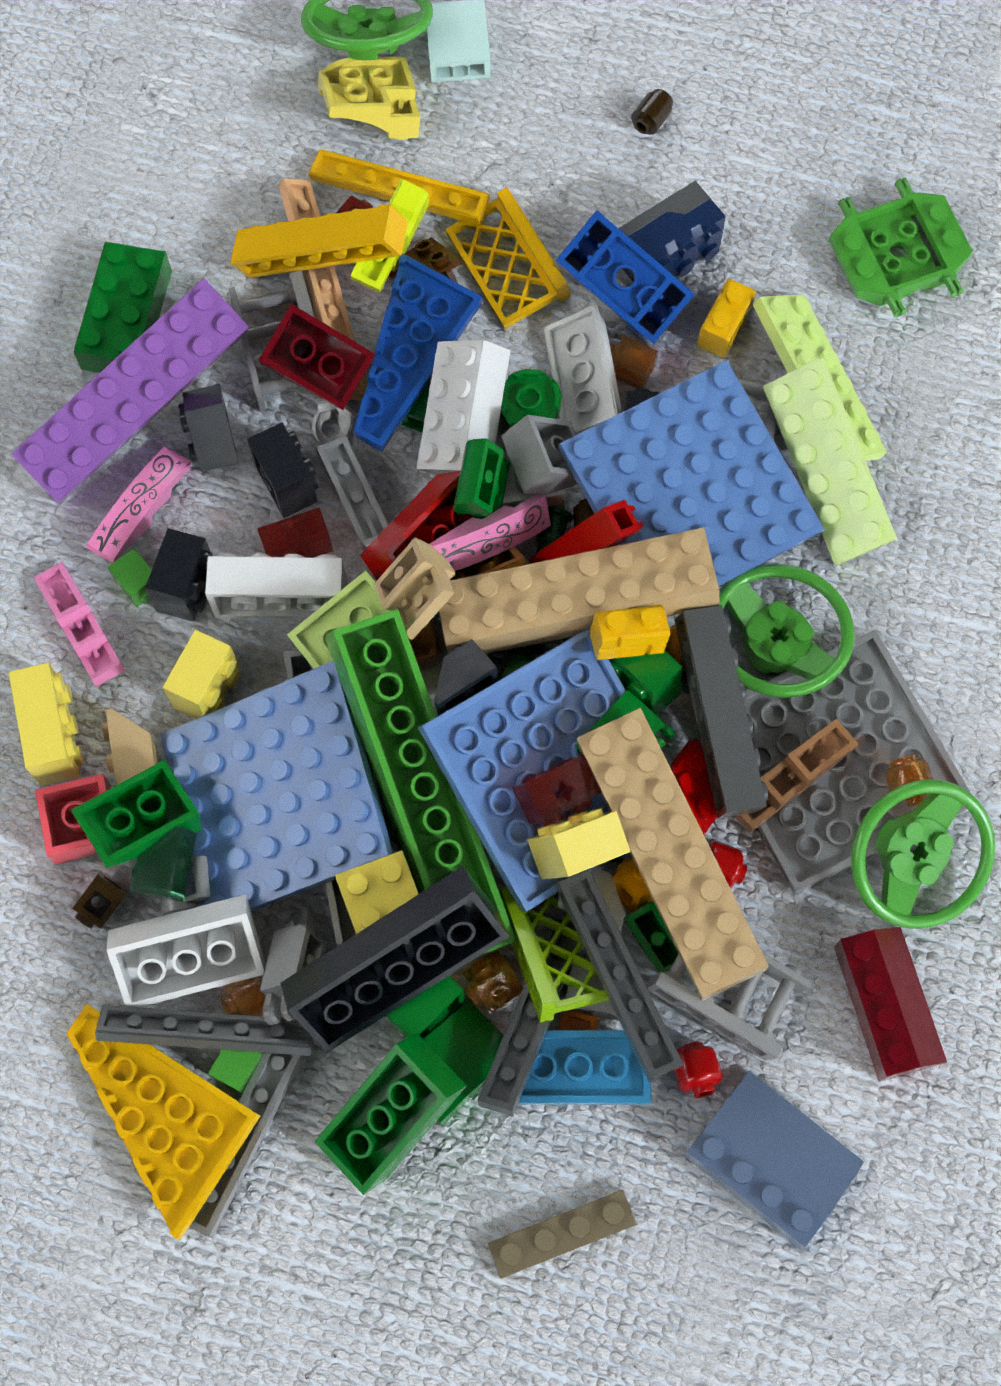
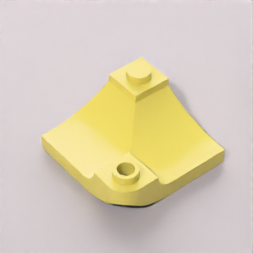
(372, 92)

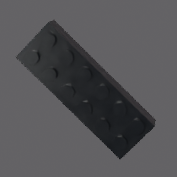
(394, 960)

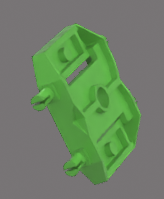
(866, 238)

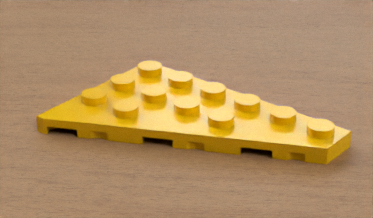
(168, 1117)

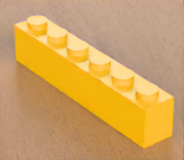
(320, 241)

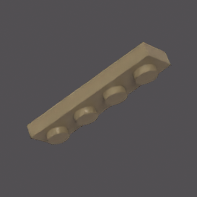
(561, 1234)

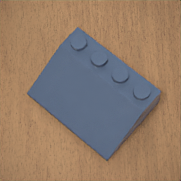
(774, 1160)

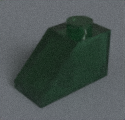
(165, 866)

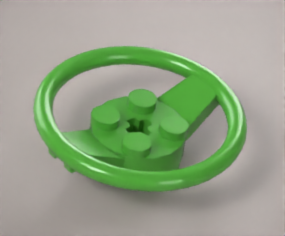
(363, 30)
(796, 650)
(908, 870)

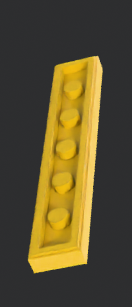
(382, 181)

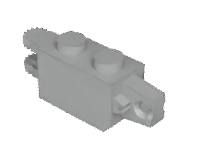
(289, 952)

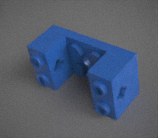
(595, 259)

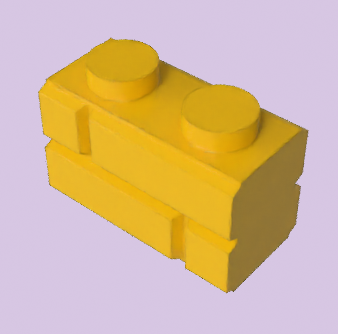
(726, 318)
(629, 632)

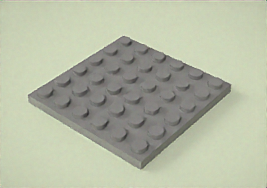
(875, 705)

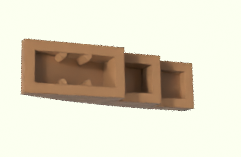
(801, 770)

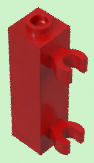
(601, 530)

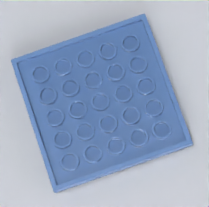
(693, 464)
(514, 734)
(279, 790)

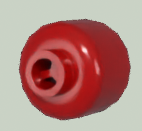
(730, 862)
(700, 1070)

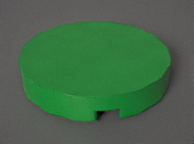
(530, 394)

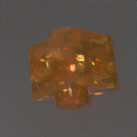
(492, 982)

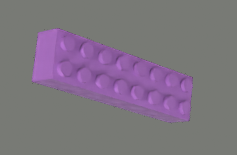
(131, 391)

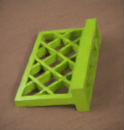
(533, 964)

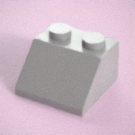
(535, 454)

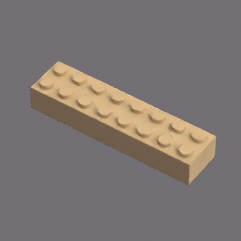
(563, 593)
(672, 855)

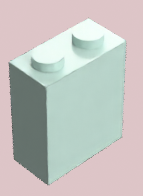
(458, 41)

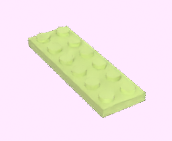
(801, 340)
(829, 462)

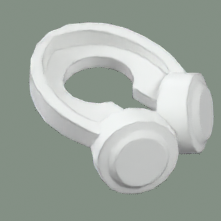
(324, 414)

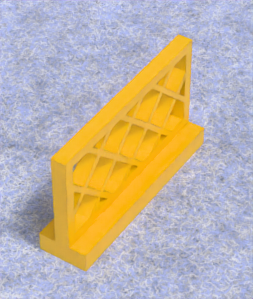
(533, 252)

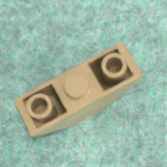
(130, 745)

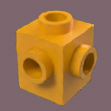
(631, 886)

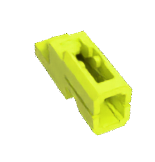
(411, 204)

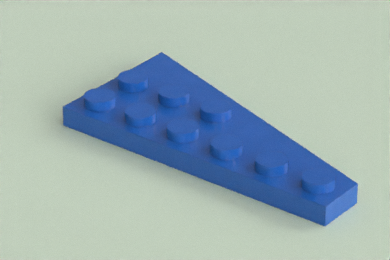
(419, 315)

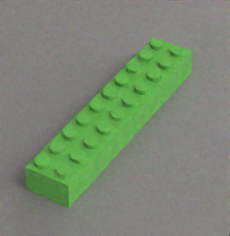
(388, 708)

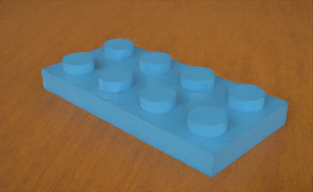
(586, 1070)

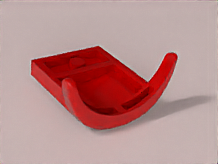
(693, 780)

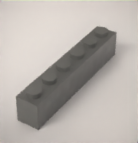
(721, 712)

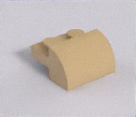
(416, 585)

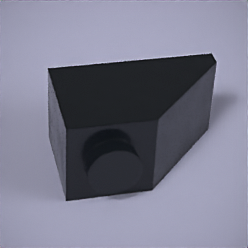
(463, 674)

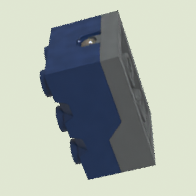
(679, 230)

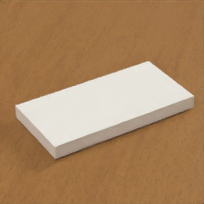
(583, 368)

